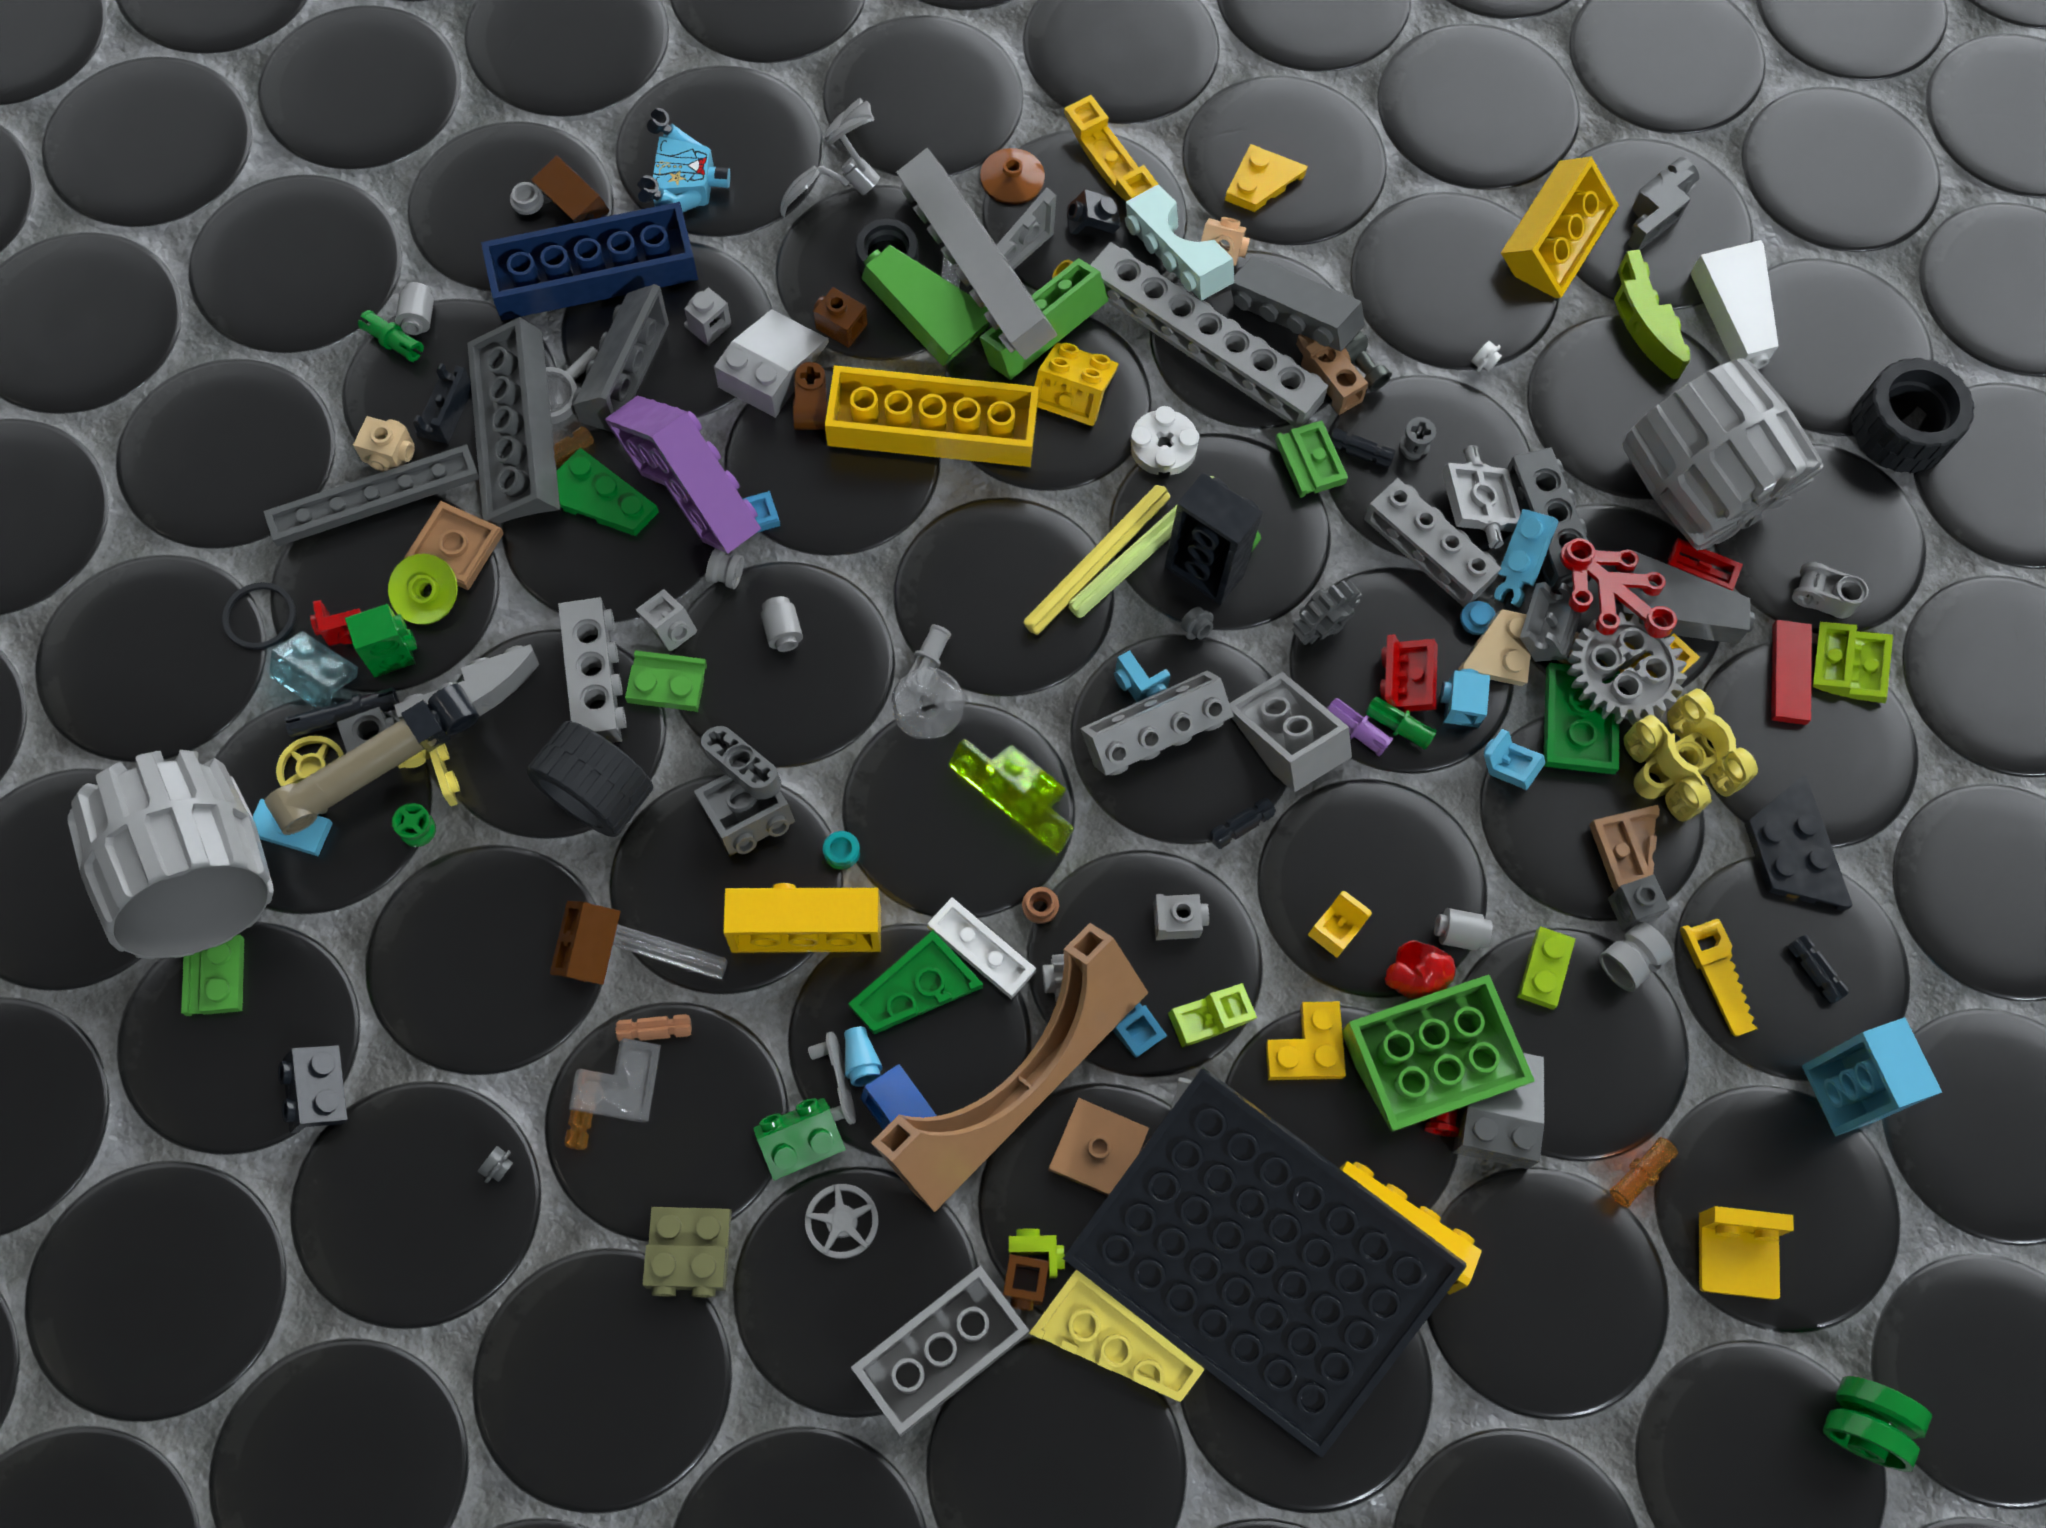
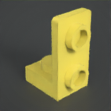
(447, 780)

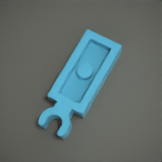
(1525, 554)

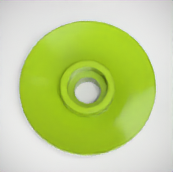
(408, 586)

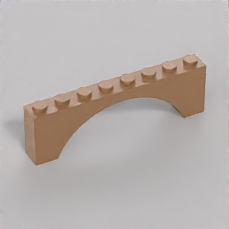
(946, 1149)

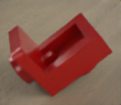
(333, 627)

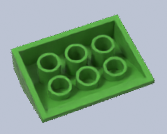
(1437, 1053)

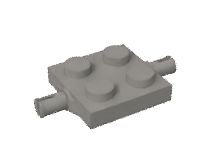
(1481, 497)

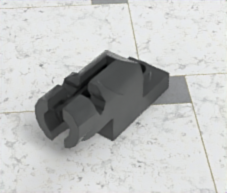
(1662, 201)

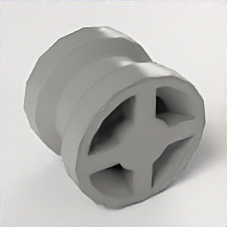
(725, 568)

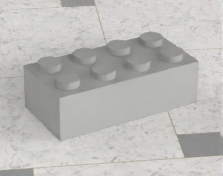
(940, 1350)

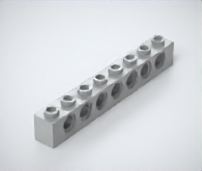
(1210, 350)

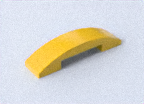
(1106, 151)

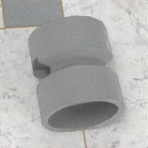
(1636, 956)

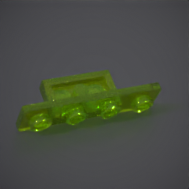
(1018, 789)

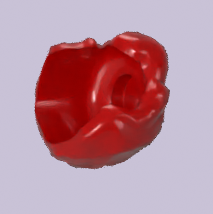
(1420, 970)

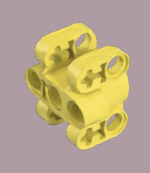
(1685, 789)

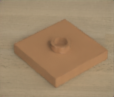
(459, 540)
(1097, 1147)

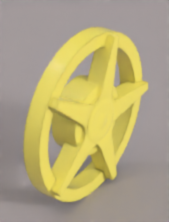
(307, 763)

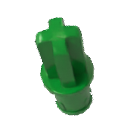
(1401, 722)

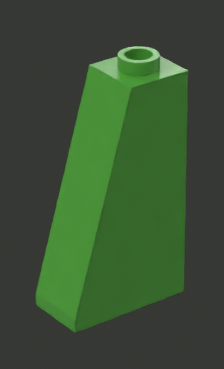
(925, 303)

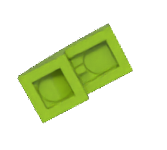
(1212, 1015)

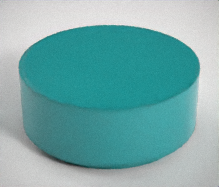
(841, 850)

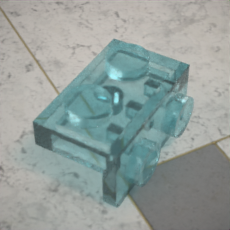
(310, 669)

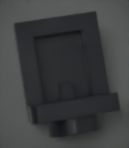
(1094, 211)

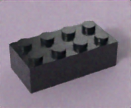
(1212, 537)

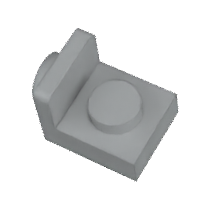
(667, 619)

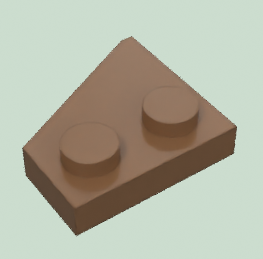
(1627, 844)

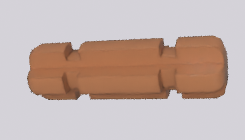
(654, 1028)

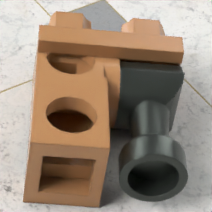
(1337, 370)

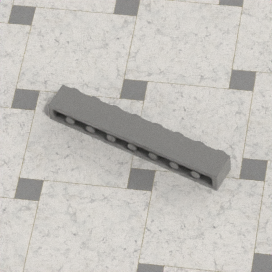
(976, 254)

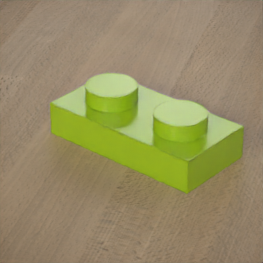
(1546, 968)

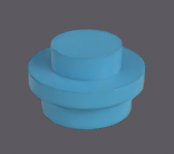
(1476, 617)

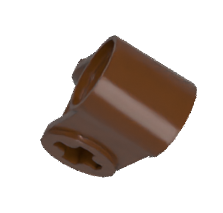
(810, 400)

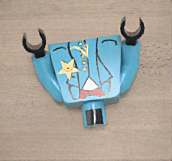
(681, 168)

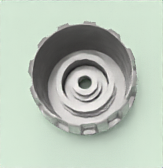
(1721, 453)
(169, 855)

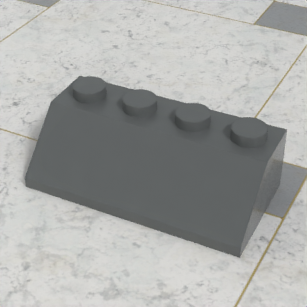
(622, 356)

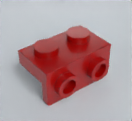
(1410, 674)

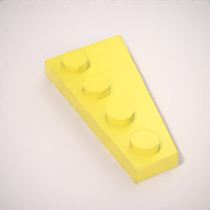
(1109, 1334)

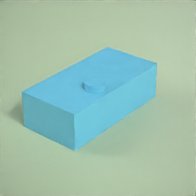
(1871, 1077)

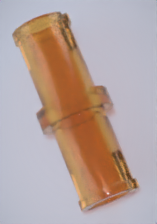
(1643, 1172)

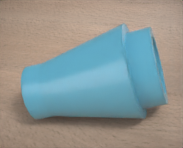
(860, 1057)

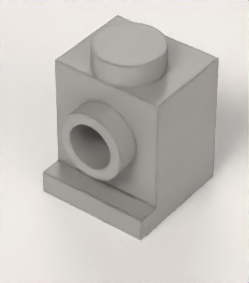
(702, 310)
(1170, 925)

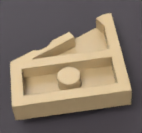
(1501, 650)

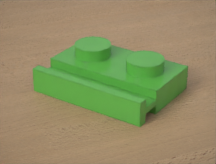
(1311, 458)
(666, 681)
(214, 979)

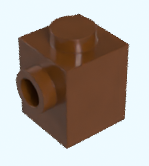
(840, 316)
(1025, 1282)

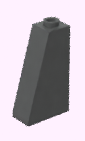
(1700, 606)

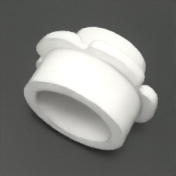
(1487, 357)

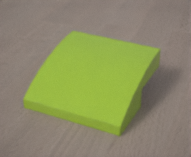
(1852, 662)

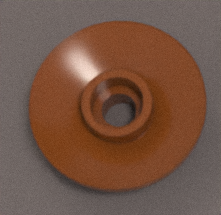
(1008, 185)

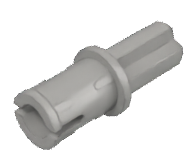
(931, 648)

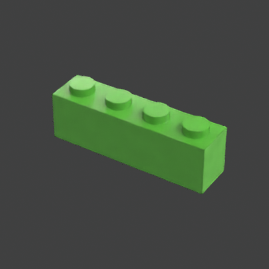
(1064, 302)

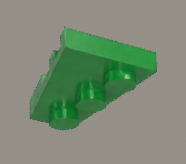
(598, 493)
(914, 985)

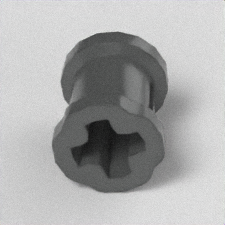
(1420, 439)

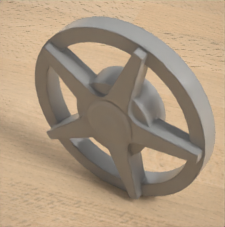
(841, 1221)

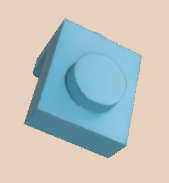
(1132, 677)
(1512, 761)

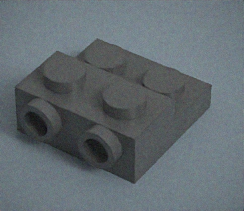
(740, 817)

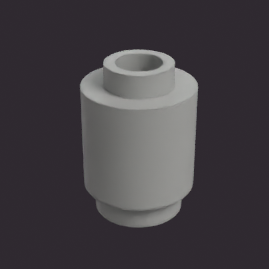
(415, 308)
(781, 624)
(1463, 929)

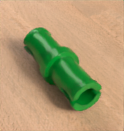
(390, 335)

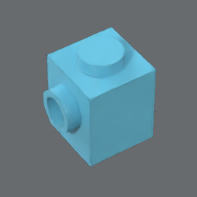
(1465, 698)

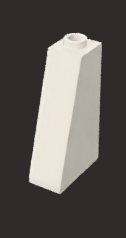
(1739, 300)

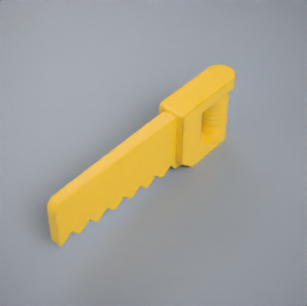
(1719, 974)

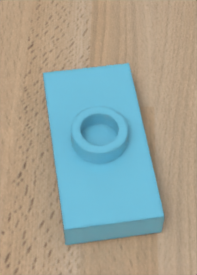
(308, 840)

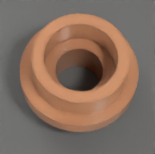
(1040, 894)

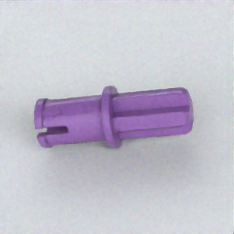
(1360, 727)

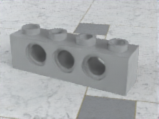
(577, 622)

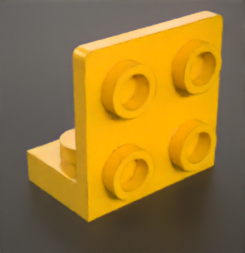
(1074, 382)
(1741, 1251)

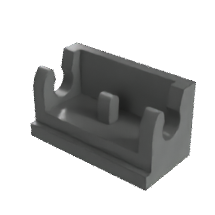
(1550, 623)

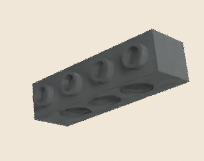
(1544, 470)

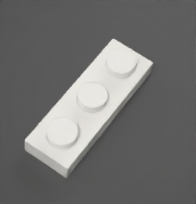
(981, 948)

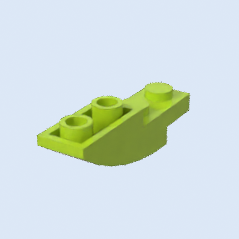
(1650, 324)

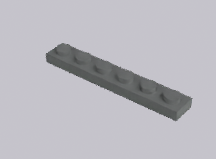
(371, 495)

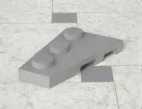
(1030, 230)

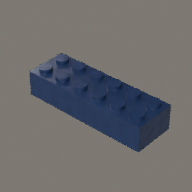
(589, 261)

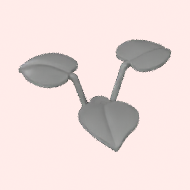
(856, 169)

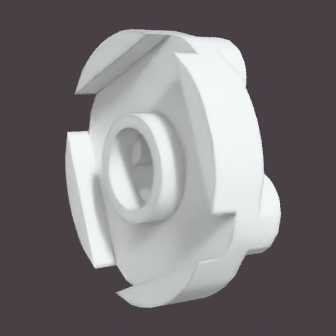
(1169, 424)

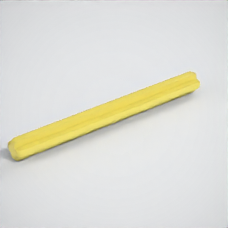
(1096, 559)

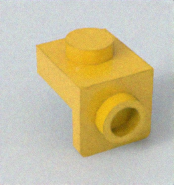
(1340, 923)

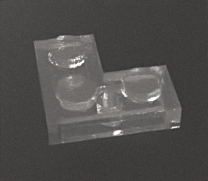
(626, 1092)

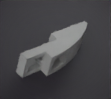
(487, 679)

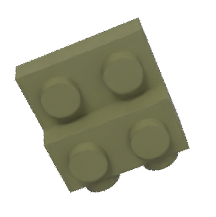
(687, 1251)

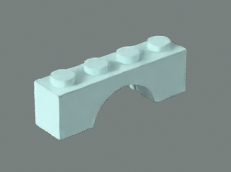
(1199, 265)

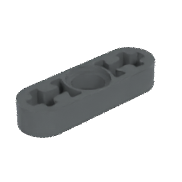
(742, 775)

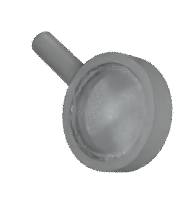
(563, 386)

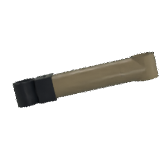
(421, 728)

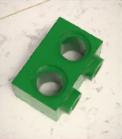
(382, 640)

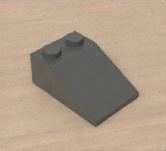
(1506, 1126)

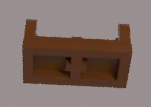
(569, 191)
(585, 942)

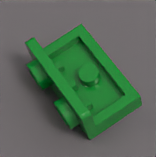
(798, 1137)

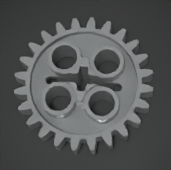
(1647, 693)

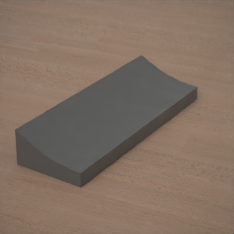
(513, 423)

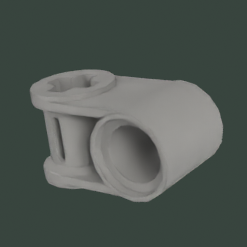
(1827, 589)

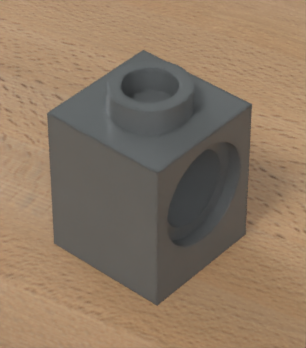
(355, 728)
(1638, 902)

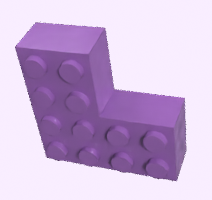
(672, 452)

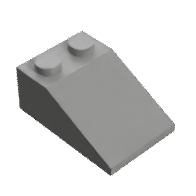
(764, 359)
(1291, 731)

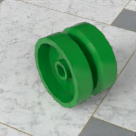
(1877, 1423)

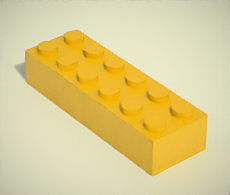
(931, 416)

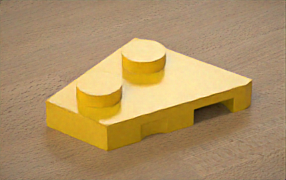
(1262, 177)

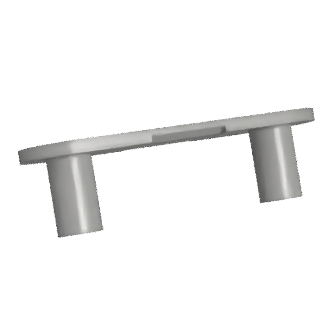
(832, 1047)

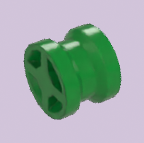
(408, 818)

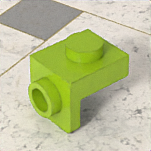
(1031, 1243)

